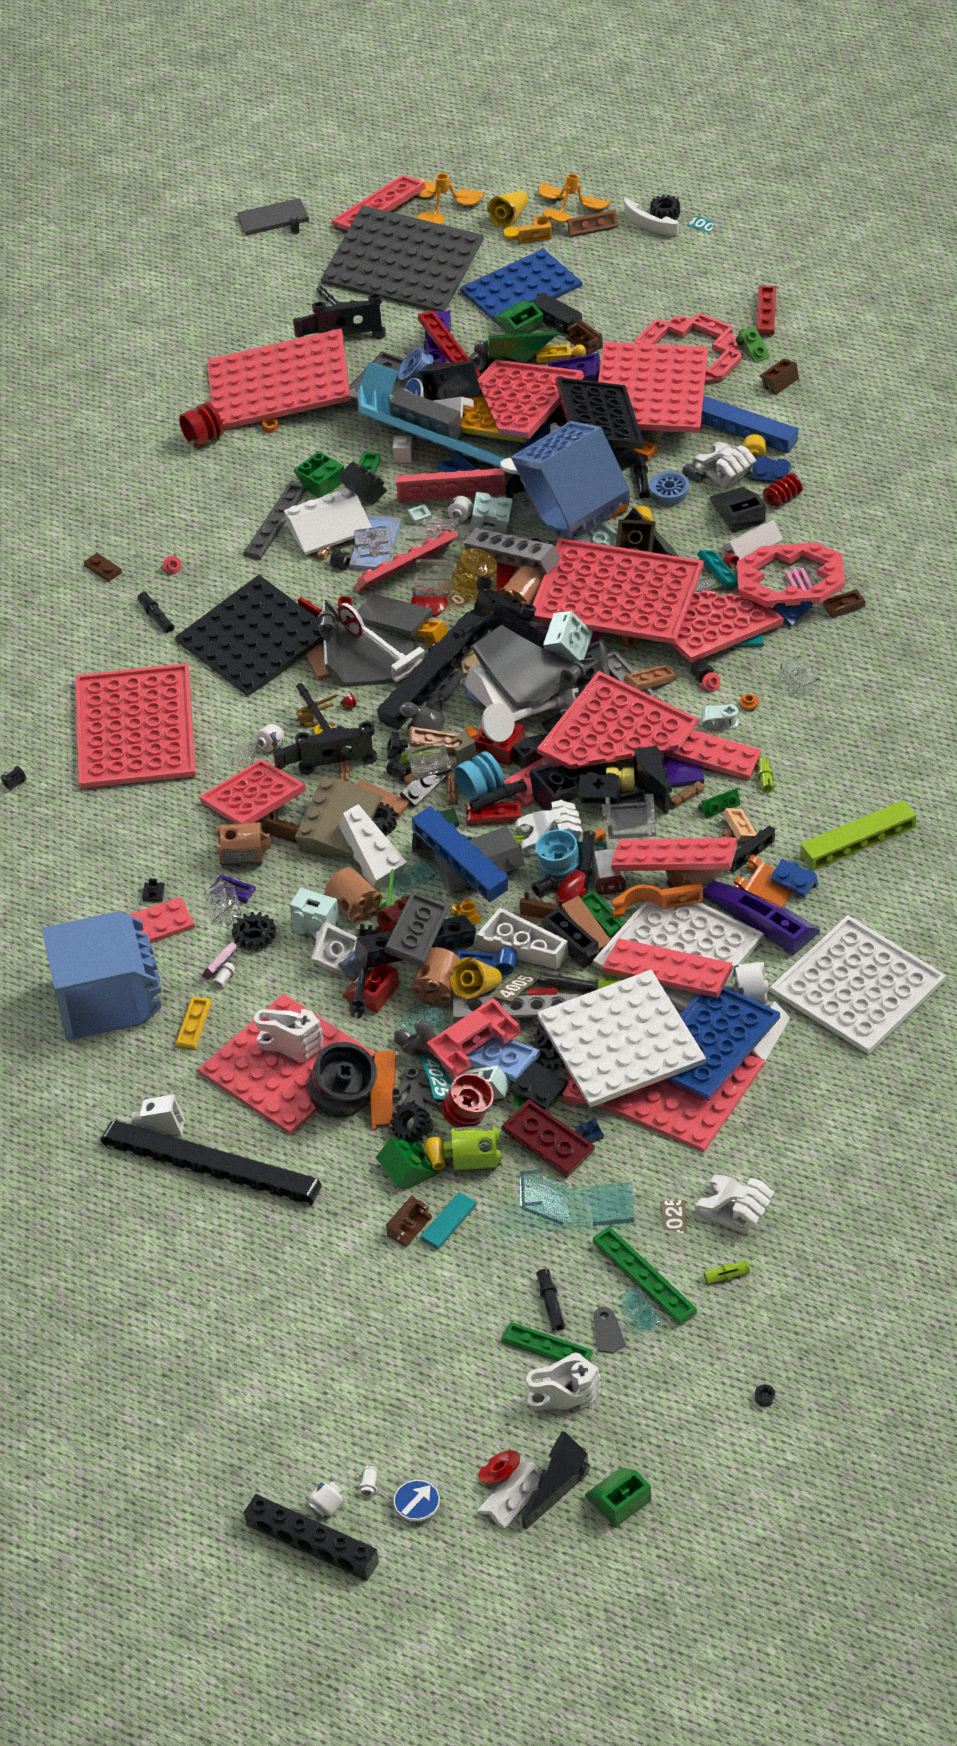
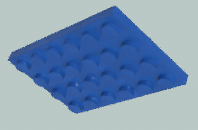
(521, 281)
(726, 1034)

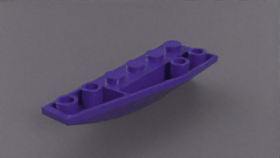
(773, 920)

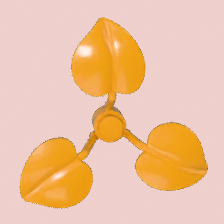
(442, 184)
(570, 186)

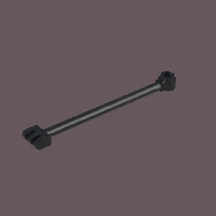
(358, 1004)

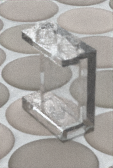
(432, 578)
(630, 819)

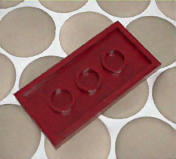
(548, 1138)

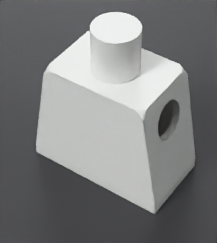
(160, 1115)

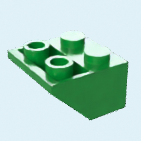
(520, 318)
(319, 474)
(405, 1163)
(620, 1495)

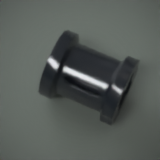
(398, 769)
(13, 777)
(545, 885)

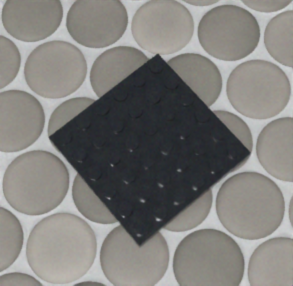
(252, 635)

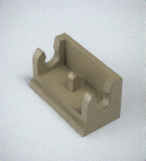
(465, 749)

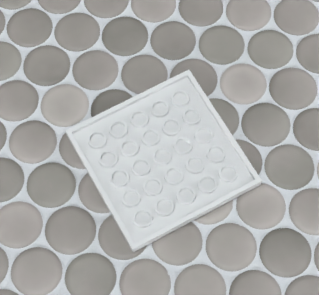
(690, 930)
(858, 984)
(621, 1038)

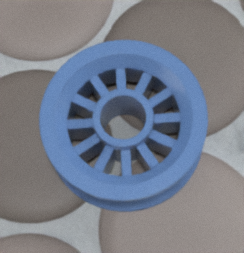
(413, 364)
(669, 488)

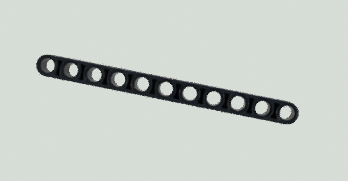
(211, 1161)

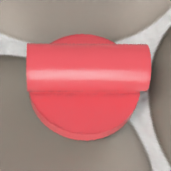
(171, 565)
(710, 682)

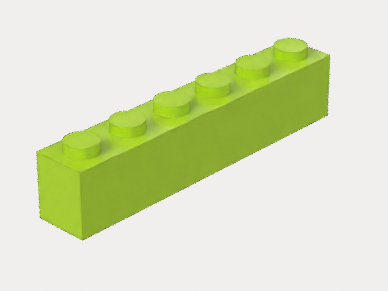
(858, 835)

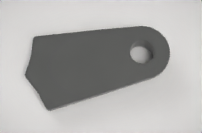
(608, 1331)

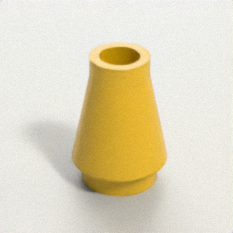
(435, 1152)

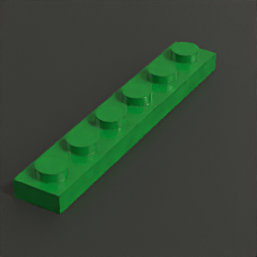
(644, 1275)

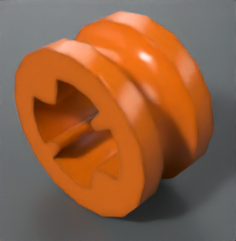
(270, 429)

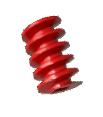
(782, 490)

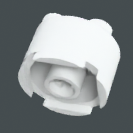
(750, 981)

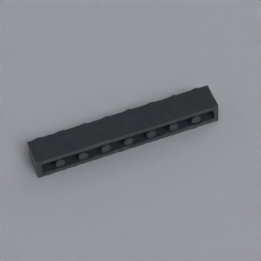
(430, 671)

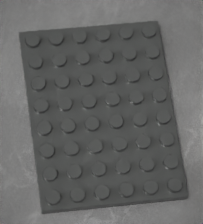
(402, 258)

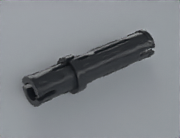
(640, 463)
(146, 600)
(494, 796)
(586, 855)
(560, 981)
(548, 1292)

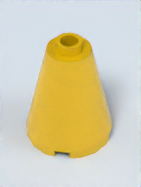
(506, 207)
(473, 978)

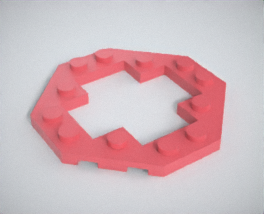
(681, 326)
(831, 571)

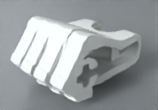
(725, 464)
(561, 817)
(290, 1033)
(735, 1204)
(569, 1371)

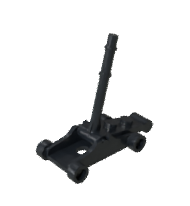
(341, 316)
(500, 611)
(328, 745)

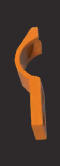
(664, 898)
(383, 1088)

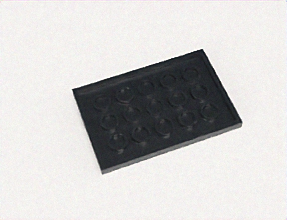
(601, 406)

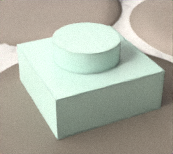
(419, 513)

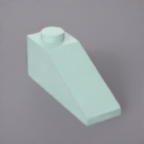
(493, 1076)

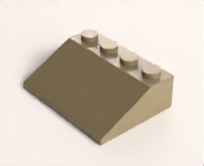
(320, 826)

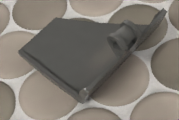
(524, 670)

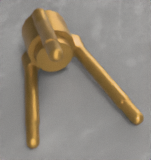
(305, 715)

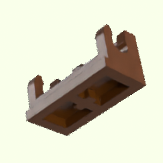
(586, 336)
(780, 376)
(280, 828)
(537, 908)
(408, 1221)

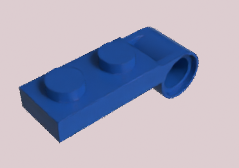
(503, 961)

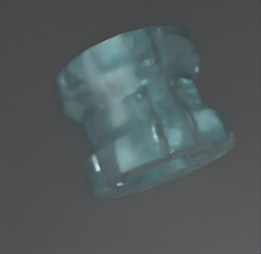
(437, 1016)

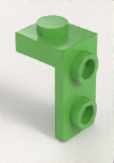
(753, 343)

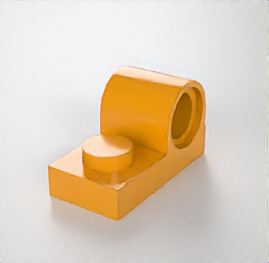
(539, 231)
(432, 631)

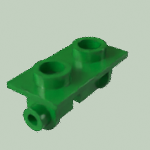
(720, 802)

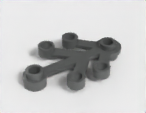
(416, 1095)

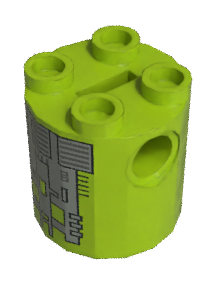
(466, 1151)

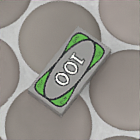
(708, 583)

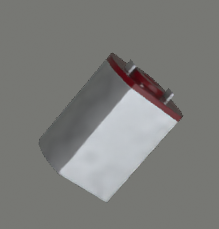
(606, 879)

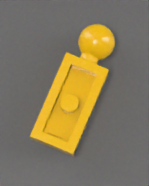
(559, 352)

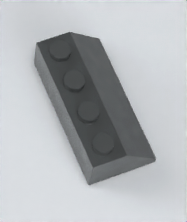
(426, 414)
(495, 845)

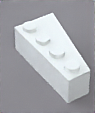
(370, 847)
(528, 940)

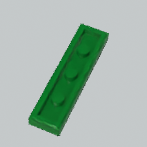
(542, 1343)

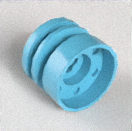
(479, 775)
(557, 854)

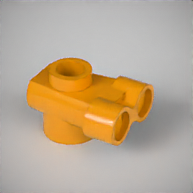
(468, 909)

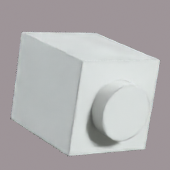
(402, 449)

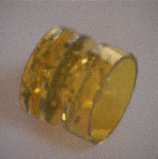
(469, 567)

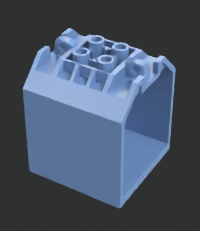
(572, 478)
(102, 973)

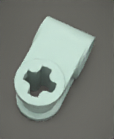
(718, 717)

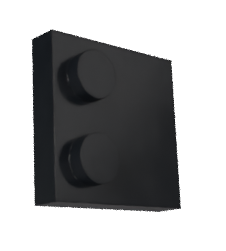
(539, 1085)

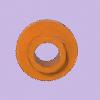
(749, 701)

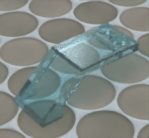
(576, 1205)

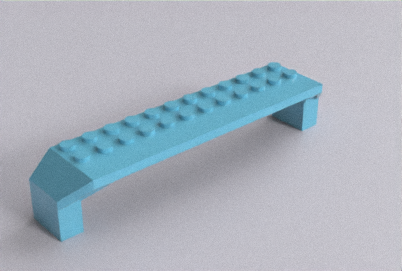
(374, 402)

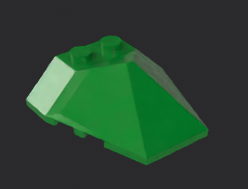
(517, 347)

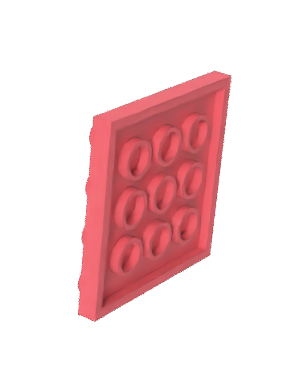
(252, 793)

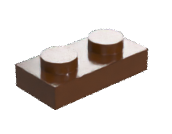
(102, 567)
(844, 603)

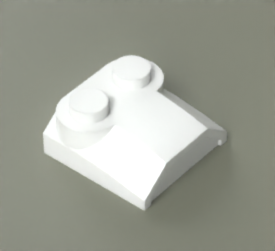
(332, 947)

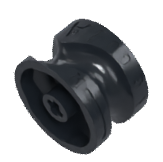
(341, 1079)

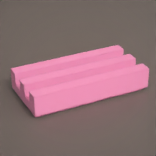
(789, 576)

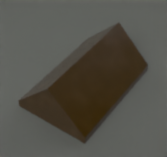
(636, 534)

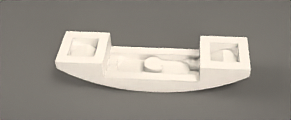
(649, 222)

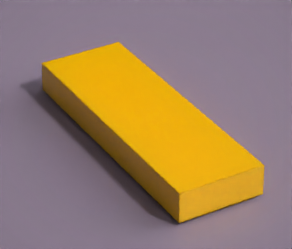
(193, 1023)

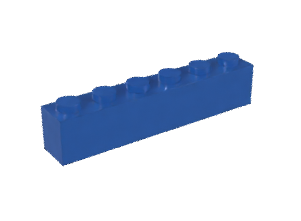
(745, 423)
(460, 854)

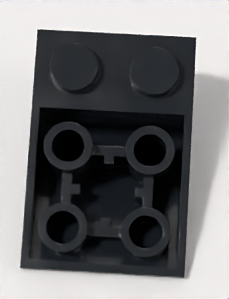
(450, 380)
(739, 508)
(652, 775)

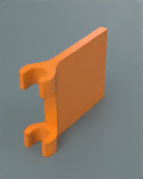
(760, 883)

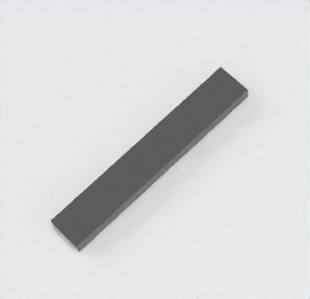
(274, 521)

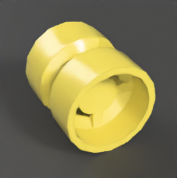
(626, 776)

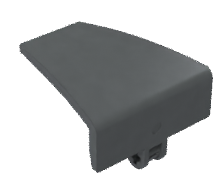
(356, 659)

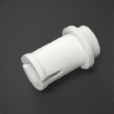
(224, 974)
(367, 1487)

